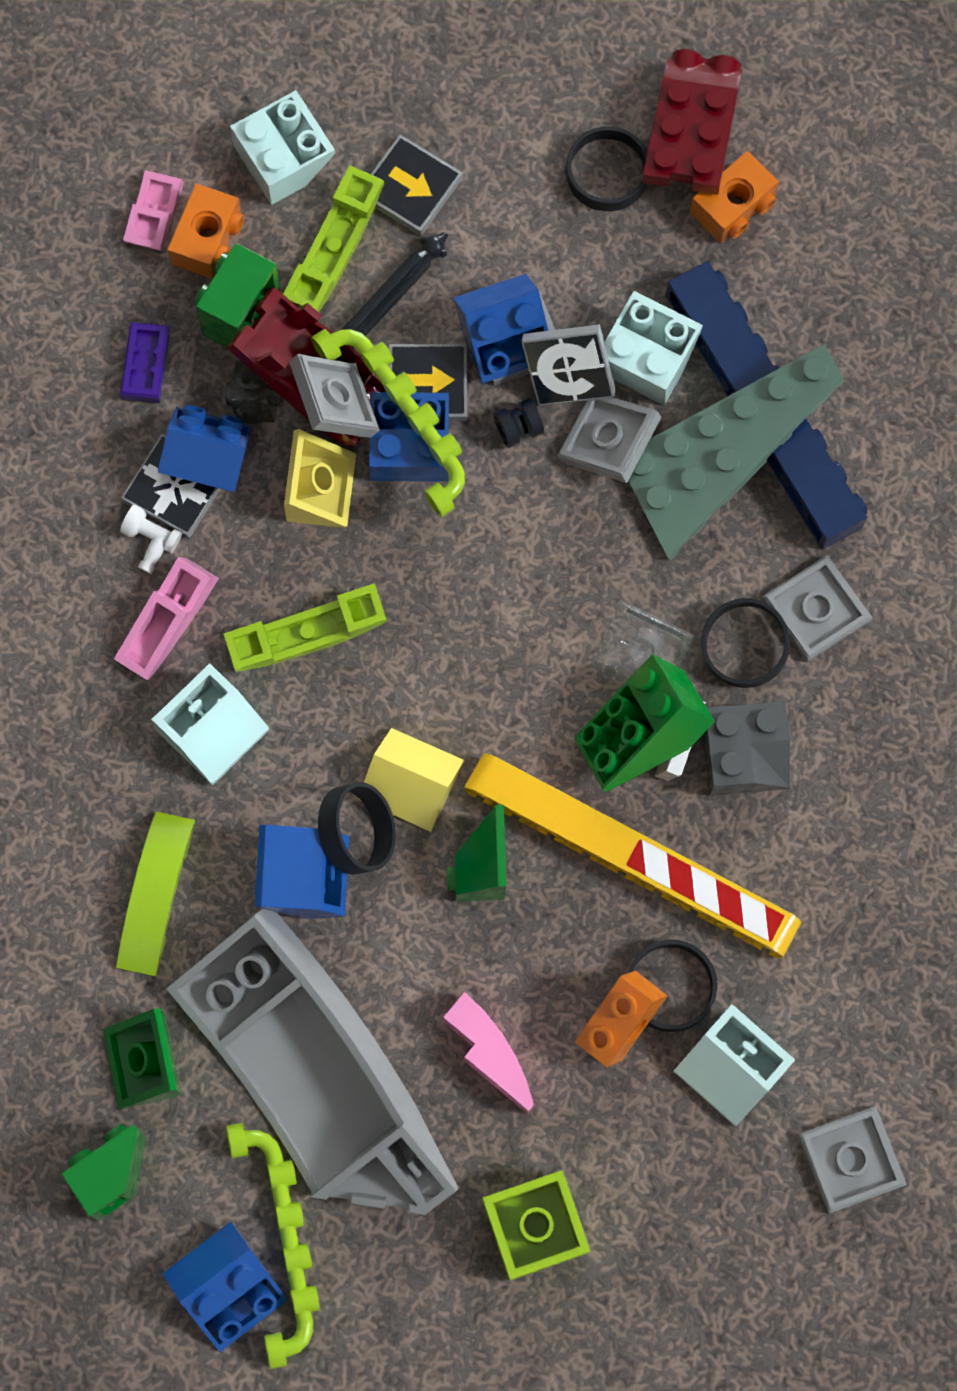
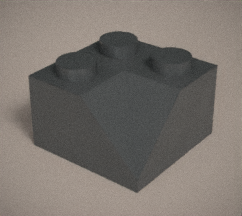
(747, 748)

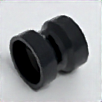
(518, 422)

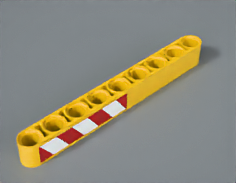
(633, 853)

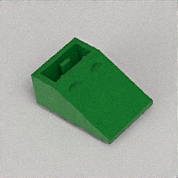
(644, 724)

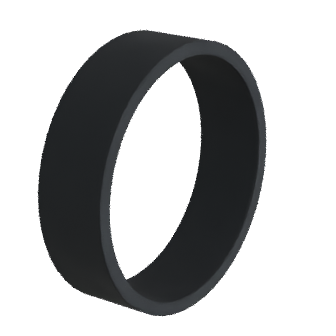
(599, 133)
(745, 602)
(331, 835)
(707, 964)

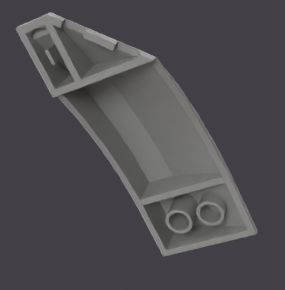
(313, 1069)

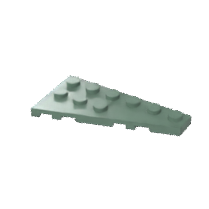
(715, 452)

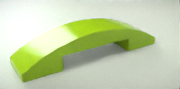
(336, 239)
(307, 631)
(154, 893)

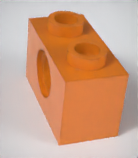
(742, 179)
(204, 211)
(621, 1018)

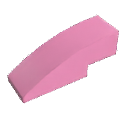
(166, 617)
(490, 1051)

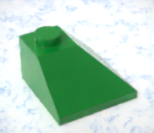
(481, 862)

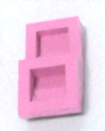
(154, 210)

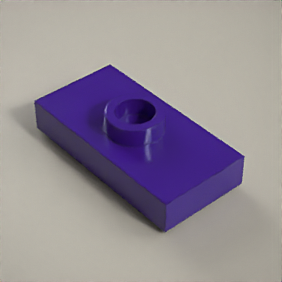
(145, 362)

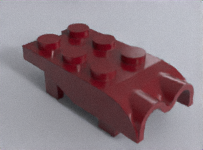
(693, 121)
(278, 337)

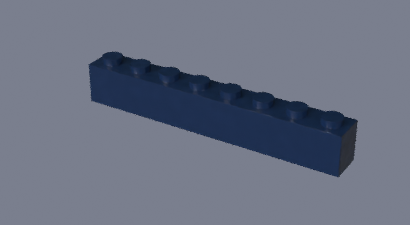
(737, 360)

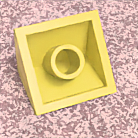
(318, 481)
(413, 778)

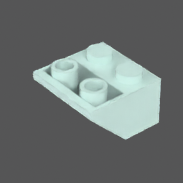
(282, 146)
(650, 347)
(210, 724)
(734, 1065)

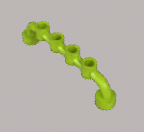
(420, 418)
(296, 1256)

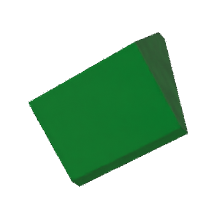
(142, 1060)

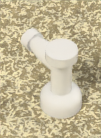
(162, 539)

